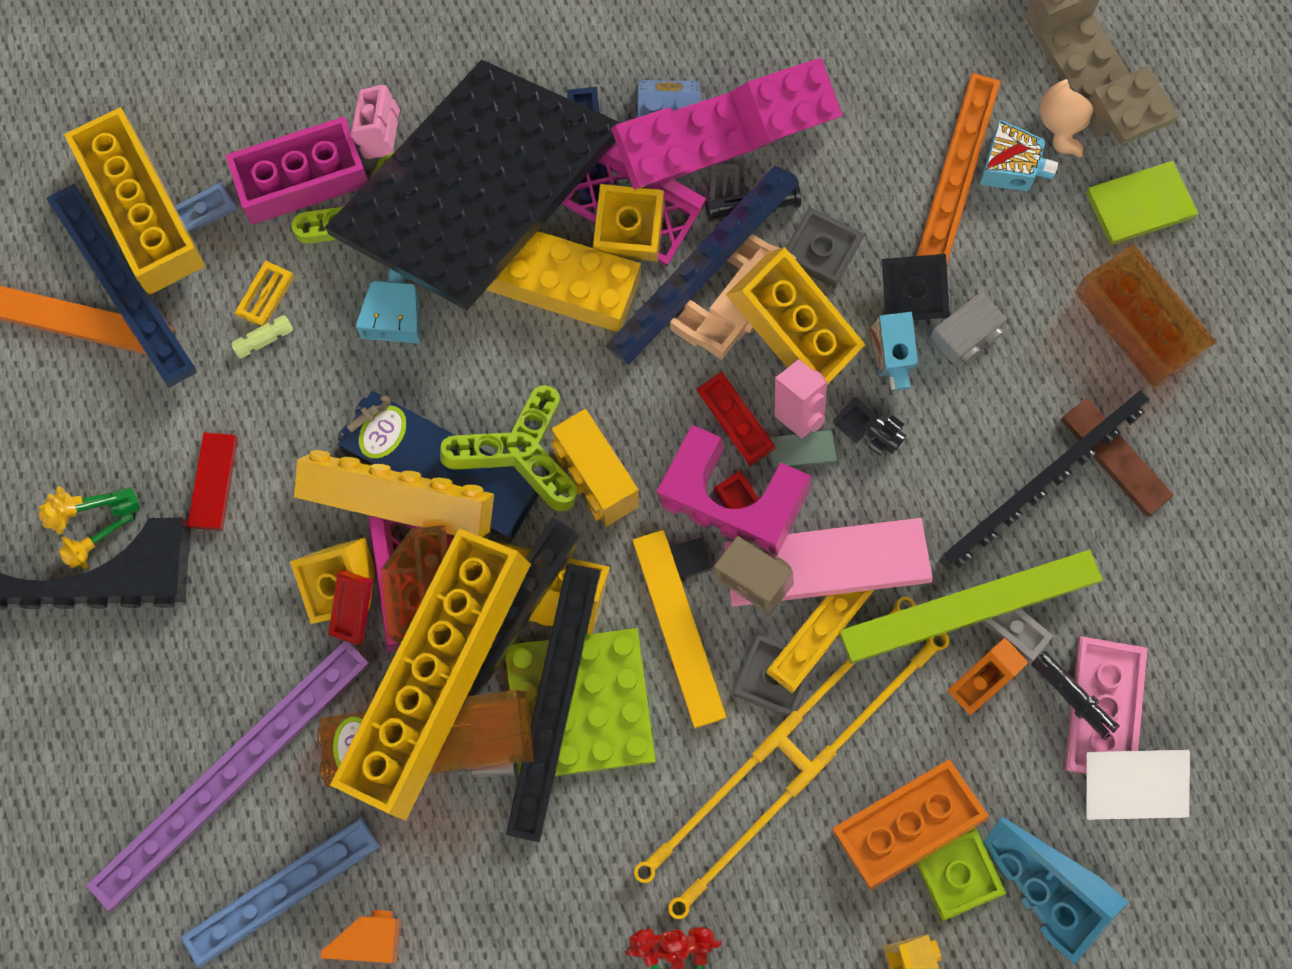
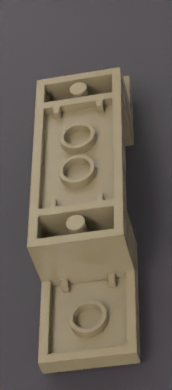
(1085, 57)

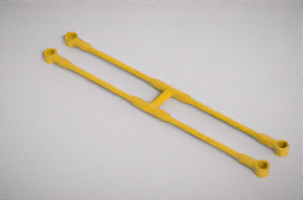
(808, 768)

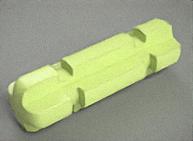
(261, 336)

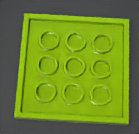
(609, 704)

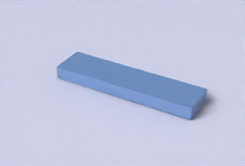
(200, 210)

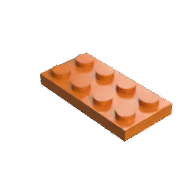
(910, 824)

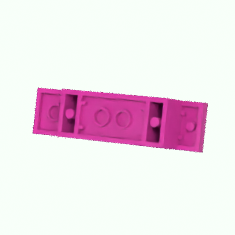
(726, 126)

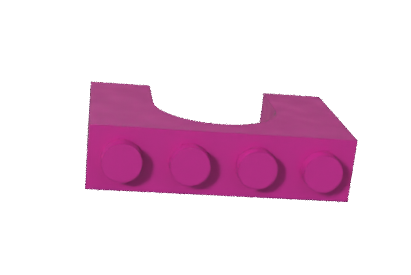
(763, 522)

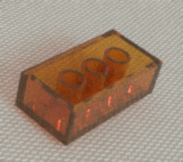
(1144, 316)

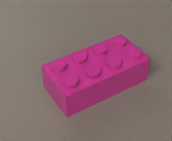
(296, 170)

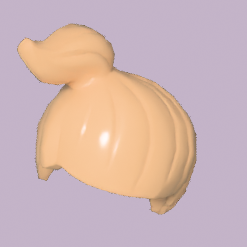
(1065, 115)

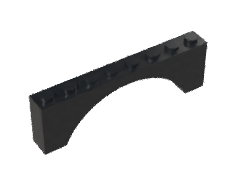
(145, 572)

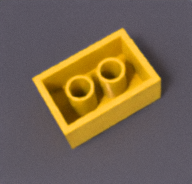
(594, 468)

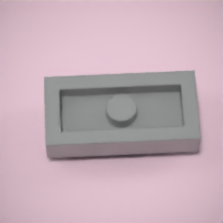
(1021, 631)

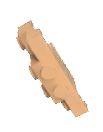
(724, 323)

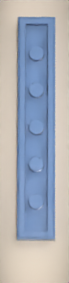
(279, 892)

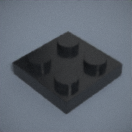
(916, 286)

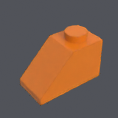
(987, 676)
(367, 939)

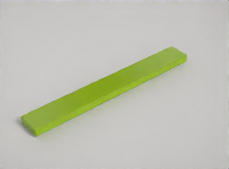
(970, 606)

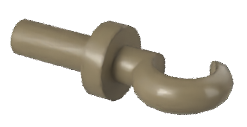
(368, 414)

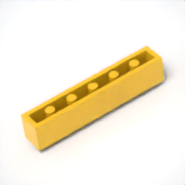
(392, 494)

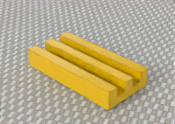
(274, 300)

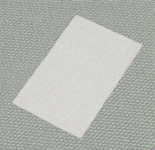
(1138, 784)

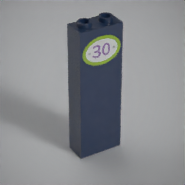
(414, 444)

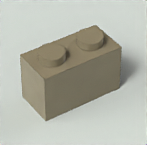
(754, 574)

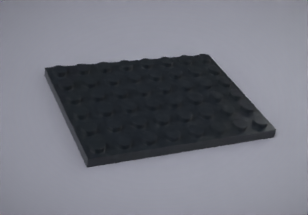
(474, 183)

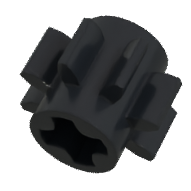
(886, 435)

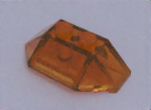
(409, 575)

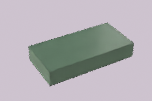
(812, 450)

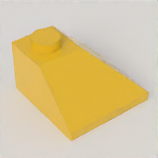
(318, 574)

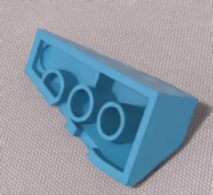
(1063, 894)

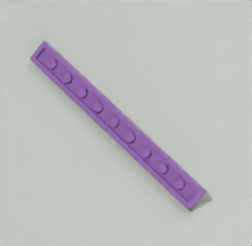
(227, 776)

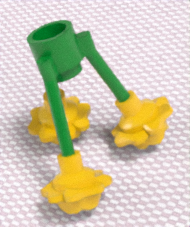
(61, 506)

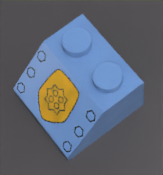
(661, 94)

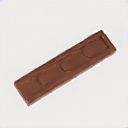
(1120, 461)

